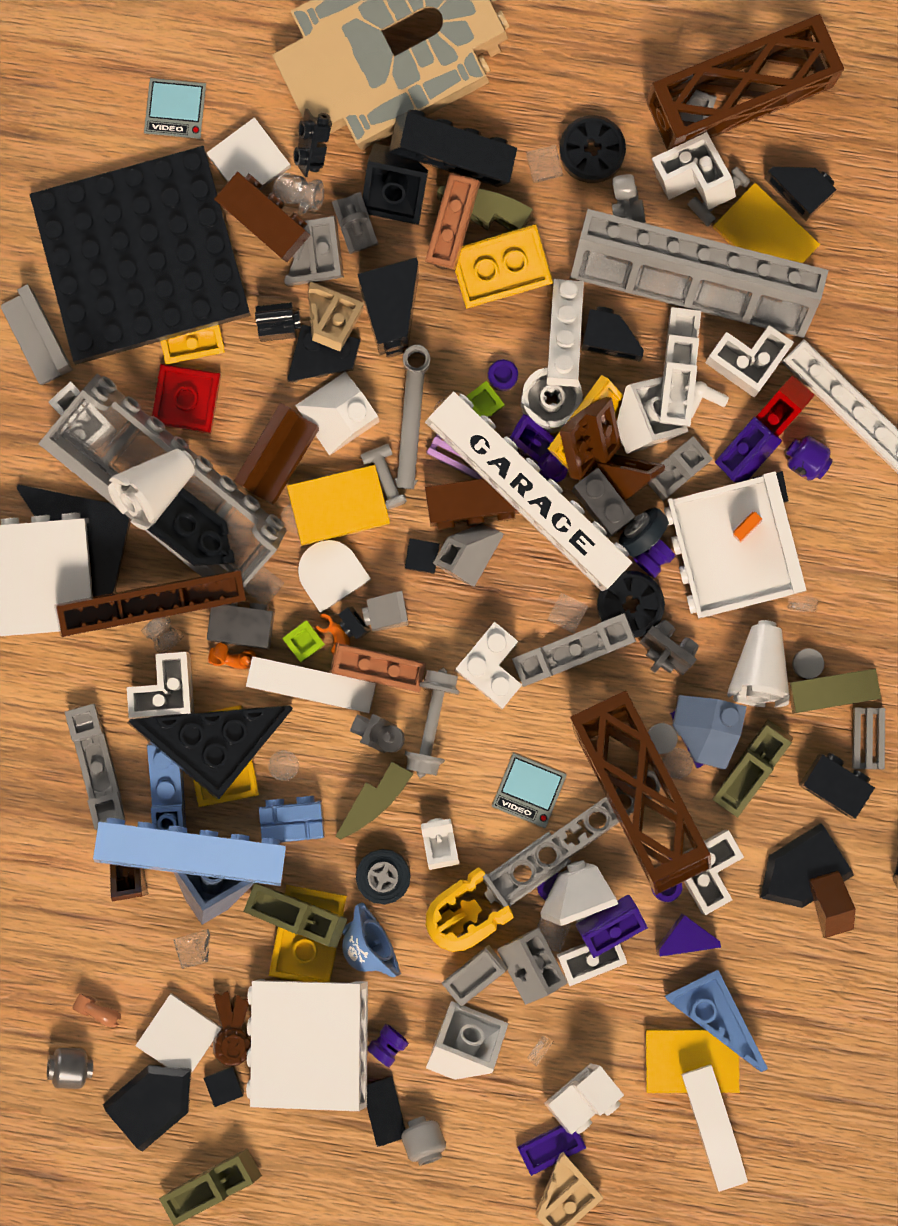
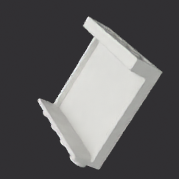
(718, 566)
(39, 568)
(308, 1045)

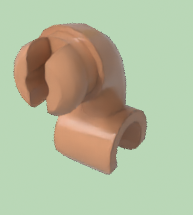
(86, 1006)

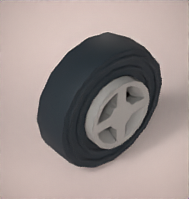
(644, 531)
(389, 882)

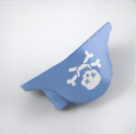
(367, 944)

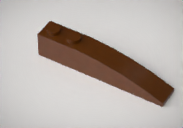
(149, 603)

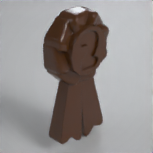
(231, 1043)

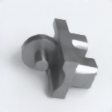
(355, 223)
(666, 652)
(378, 733)

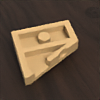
(332, 315)
(567, 1195)

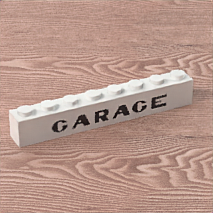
(529, 491)

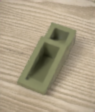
(497, 207)
(834, 691)
(753, 768)
(374, 800)
(295, 915)
(210, 1187)

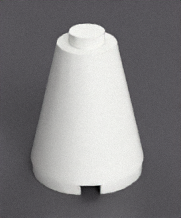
(151, 486)
(761, 668)

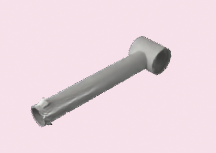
(411, 418)

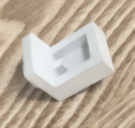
(439, 843)

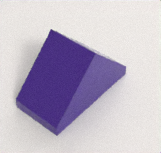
(531, 439)
(686, 937)

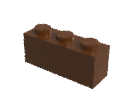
(263, 215)
(464, 502)

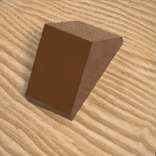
(629, 474)
(127, 882)
(832, 904)

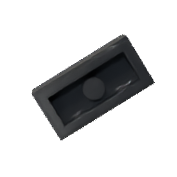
(384, 1111)

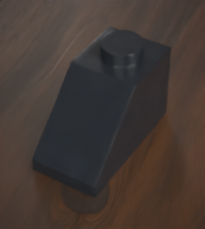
(802, 188)
(610, 335)

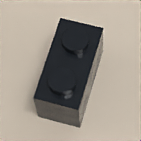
(837, 785)

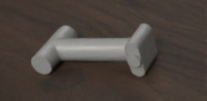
(701, 209)
(377, 457)

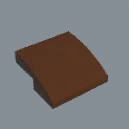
(590, 437)

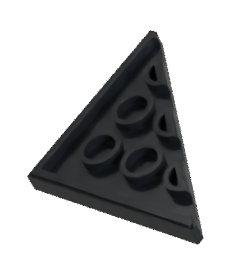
(105, 531)
(212, 744)

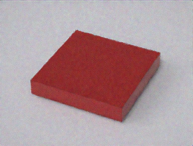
(186, 398)

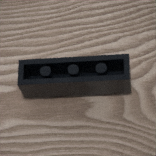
(452, 148)

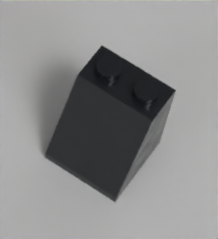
(390, 304)

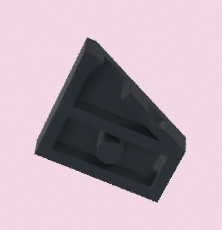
(318, 360)

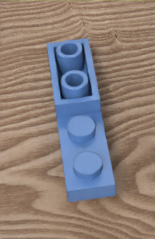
(166, 790)

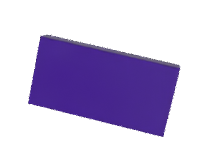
(545, 1149)

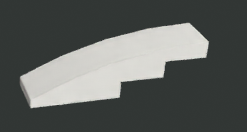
(680, 367)
(310, 684)
(714, 1128)

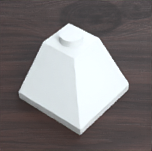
(339, 412)
(640, 417)
(577, 894)
(466, 1043)

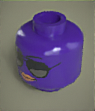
(809, 458)

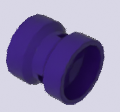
(654, 557)
(384, 1052)

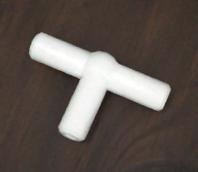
(703, 391)

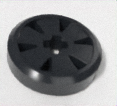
(602, 134)
(639, 587)

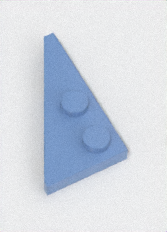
(713, 1008)

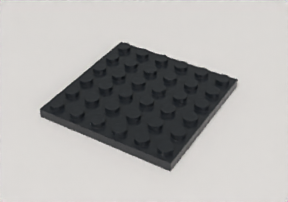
(139, 255)

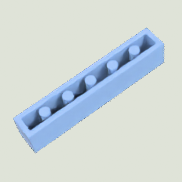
(189, 853)

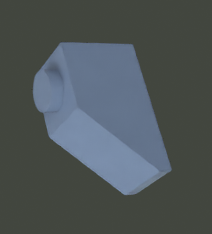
(709, 728)
(210, 895)

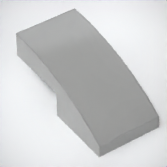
(680, 468)

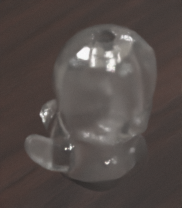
(296, 190)

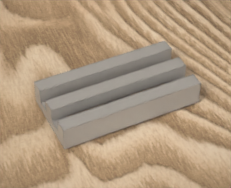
(880, 756)

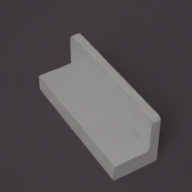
(36, 336)

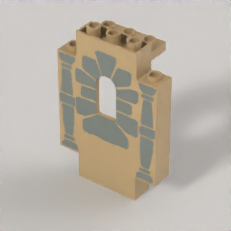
(355, 78)

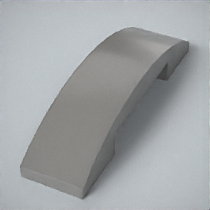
(574, 650)
(95, 764)

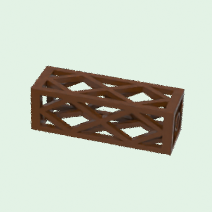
(728, 65)
(600, 721)

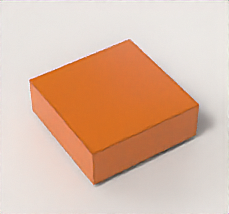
(747, 526)

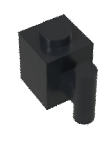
(277, 322)

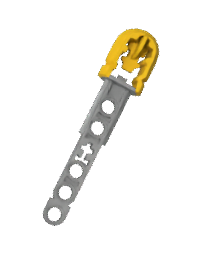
(503, 886)

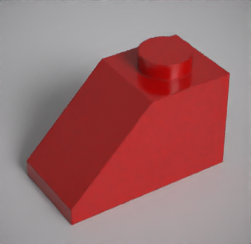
(785, 406)

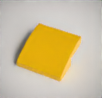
(193, 345)

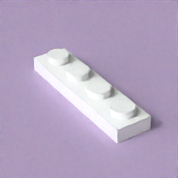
(565, 333)

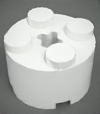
(551, 416)

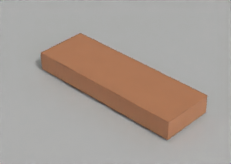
(452, 221)
(377, 667)

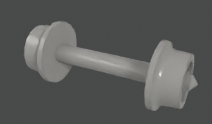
(440, 683)

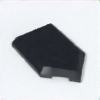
(194, 531)
(797, 862)
(150, 1103)

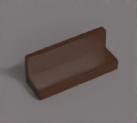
(276, 454)

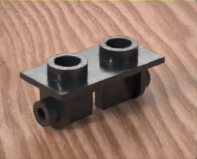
(309, 154)

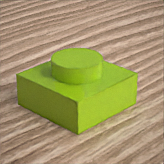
(485, 400)
(303, 641)

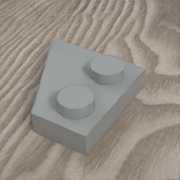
(319, 255)

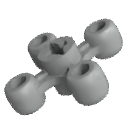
(628, 204)

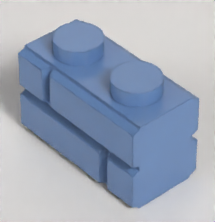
(292, 821)

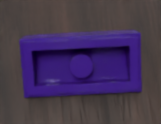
(748, 451)
(611, 926)

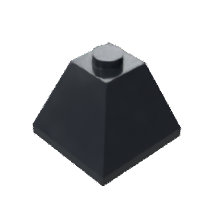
(394, 186)

